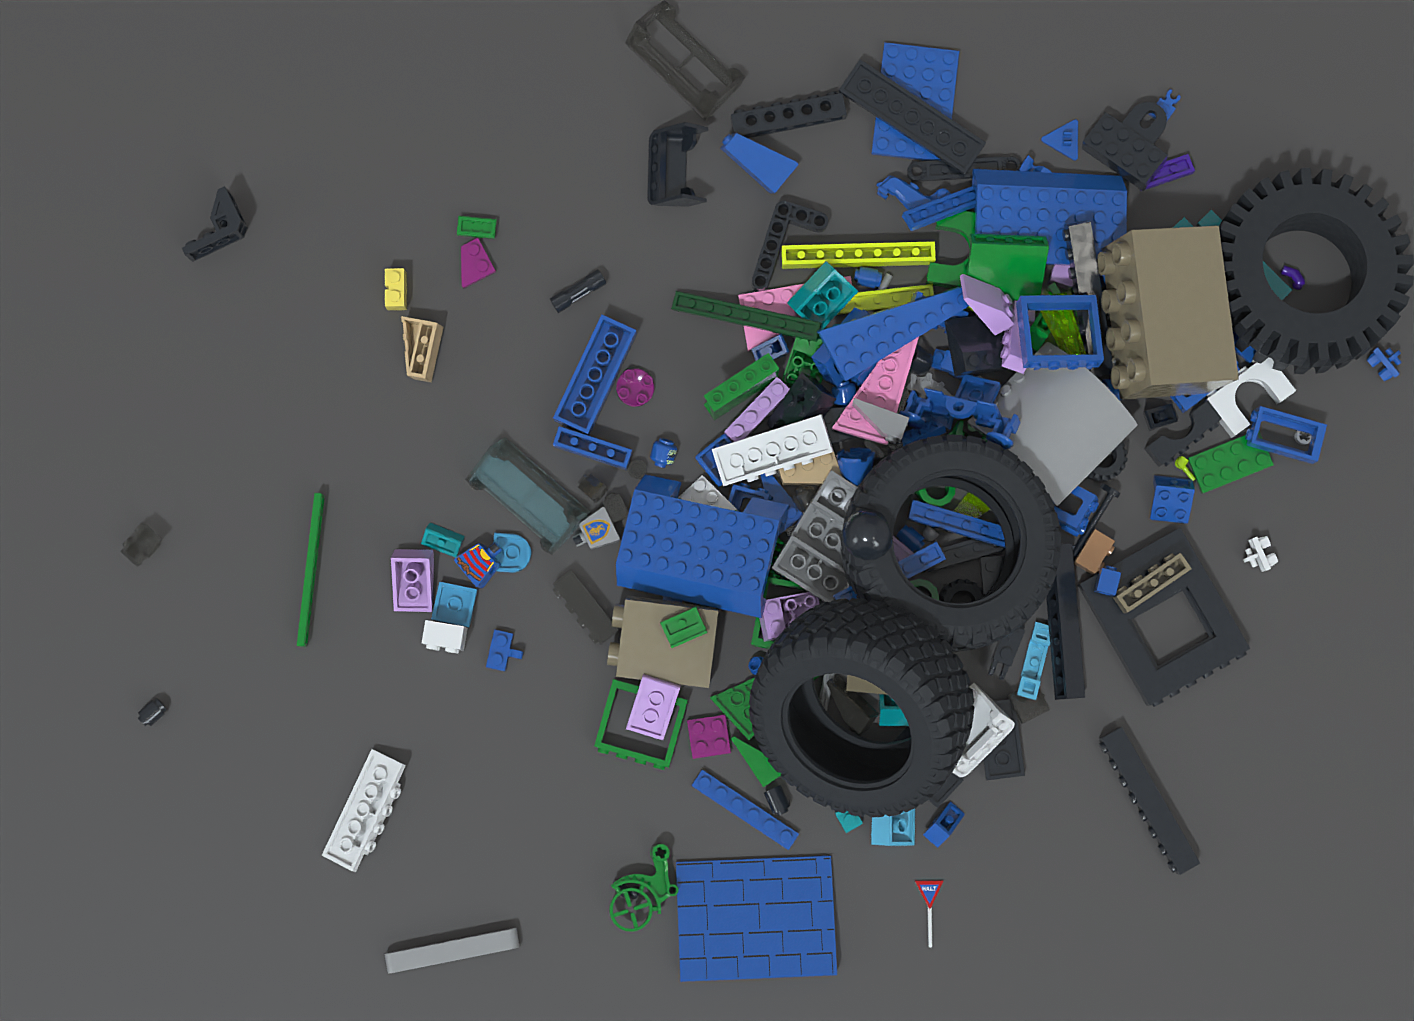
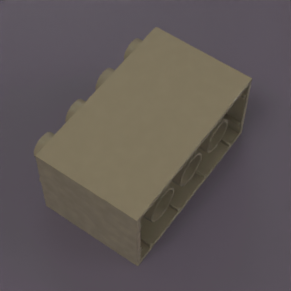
(1168, 312)

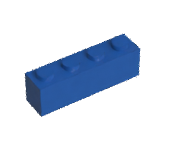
(592, 448)

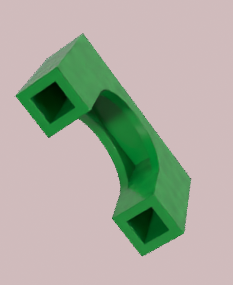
(948, 275)

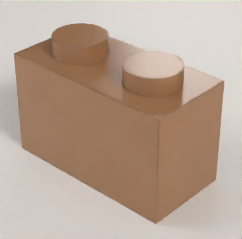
(1094, 552)

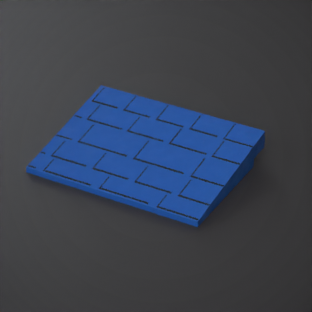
(756, 918)

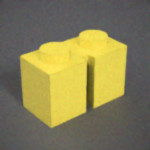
(396, 289)

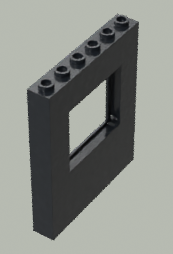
(1203, 598)

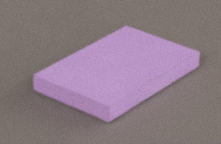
(653, 707)

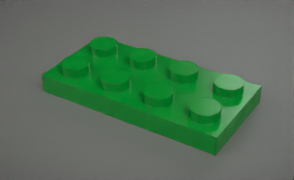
(1228, 463)

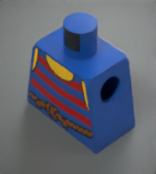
(479, 563)

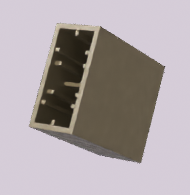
(647, 650)

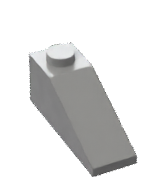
(885, 422)

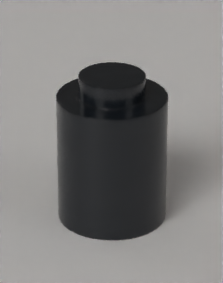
(777, 800)

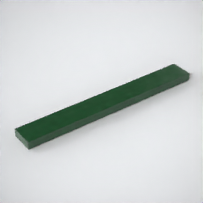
(746, 316)

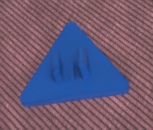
(1064, 140)

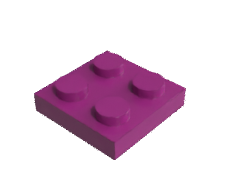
(708, 736)

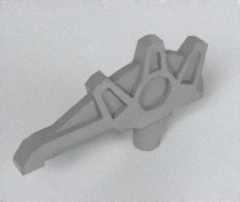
(919, 383)

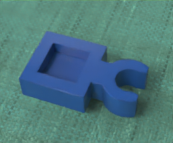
(1167, 104)

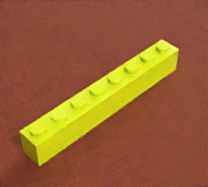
(858, 255)

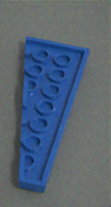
(873, 337)

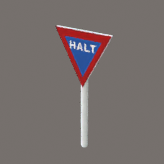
(929, 891)

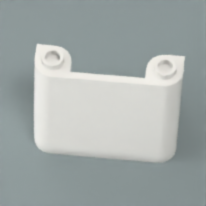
(987, 731)

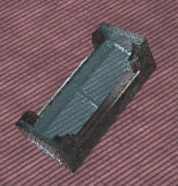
(528, 494)

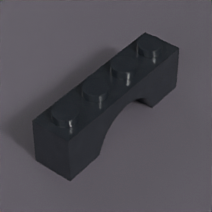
(1202, 419)

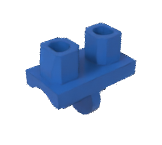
(1378, 356)

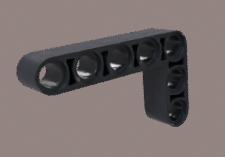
(777, 238)

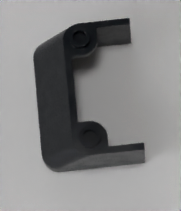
(668, 165)

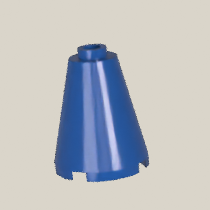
(855, 464)

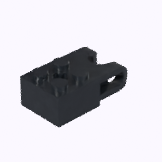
(803, 401)

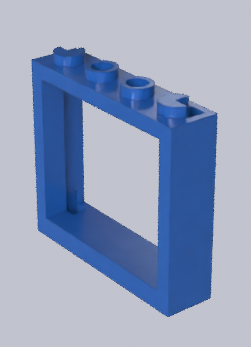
(1059, 302)

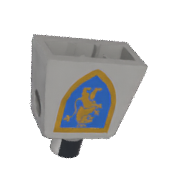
(597, 531)

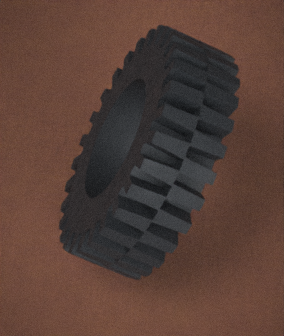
(1355, 229)

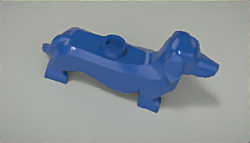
(907, 193)

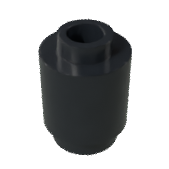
(151, 712)

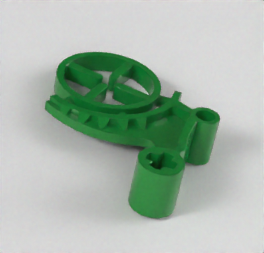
(656, 884)

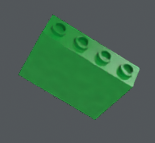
(1009, 262)
(741, 386)

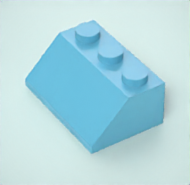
(894, 830)

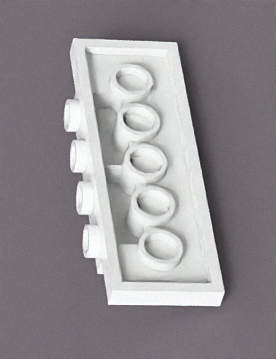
(773, 451)
(365, 811)

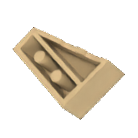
(421, 347)
(811, 473)

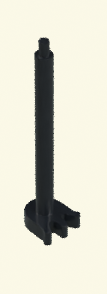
(1111, 493)

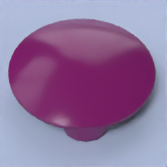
(635, 387)

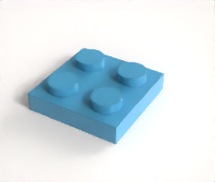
(454, 604)

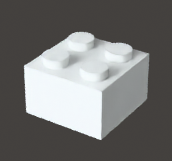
(445, 636)

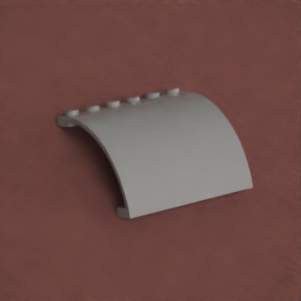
(1065, 423)

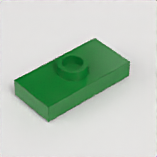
(476, 227)

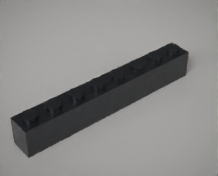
(1086, 281)
(1065, 630)
(1149, 801)

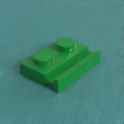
(683, 627)

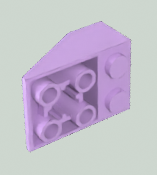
(782, 611)

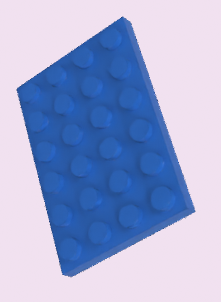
(926, 74)

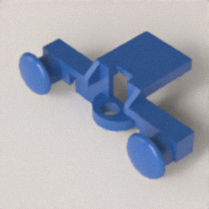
(973, 397)

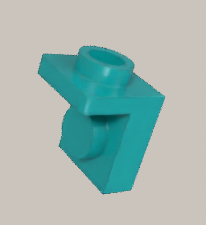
(848, 821)

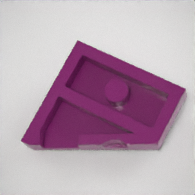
(474, 263)

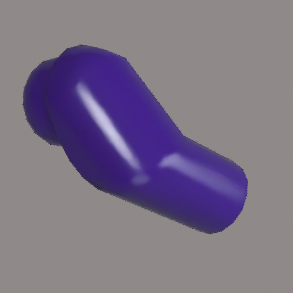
(1295, 274)

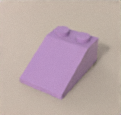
(988, 303)
(412, 580)

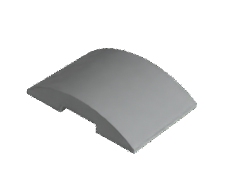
(814, 546)

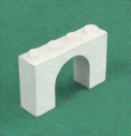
(1224, 399)

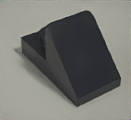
(1160, 416)

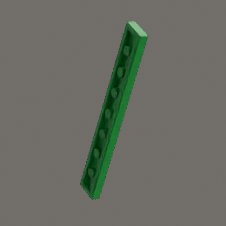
(310, 571)

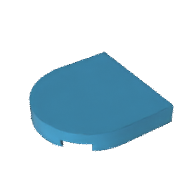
(514, 553)

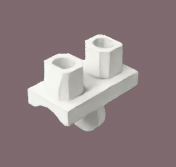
(1257, 546)

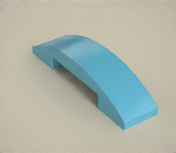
(1034, 661)

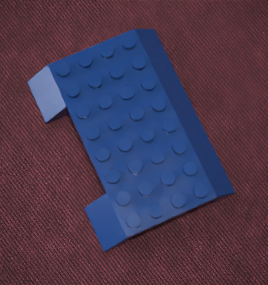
(1045, 202)
(698, 548)

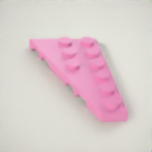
(770, 300)
(882, 389)

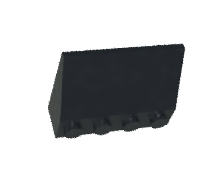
(973, 346)

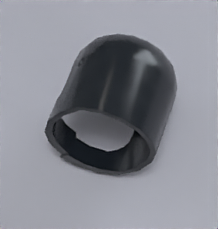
(921, 361)

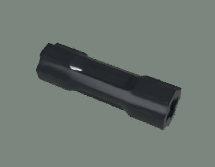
(569, 296)

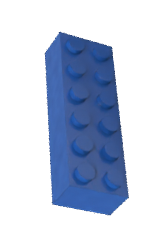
(595, 375)

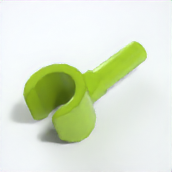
(1181, 463)

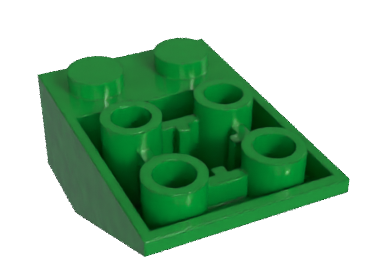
(801, 361)

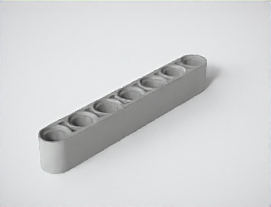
(452, 950)

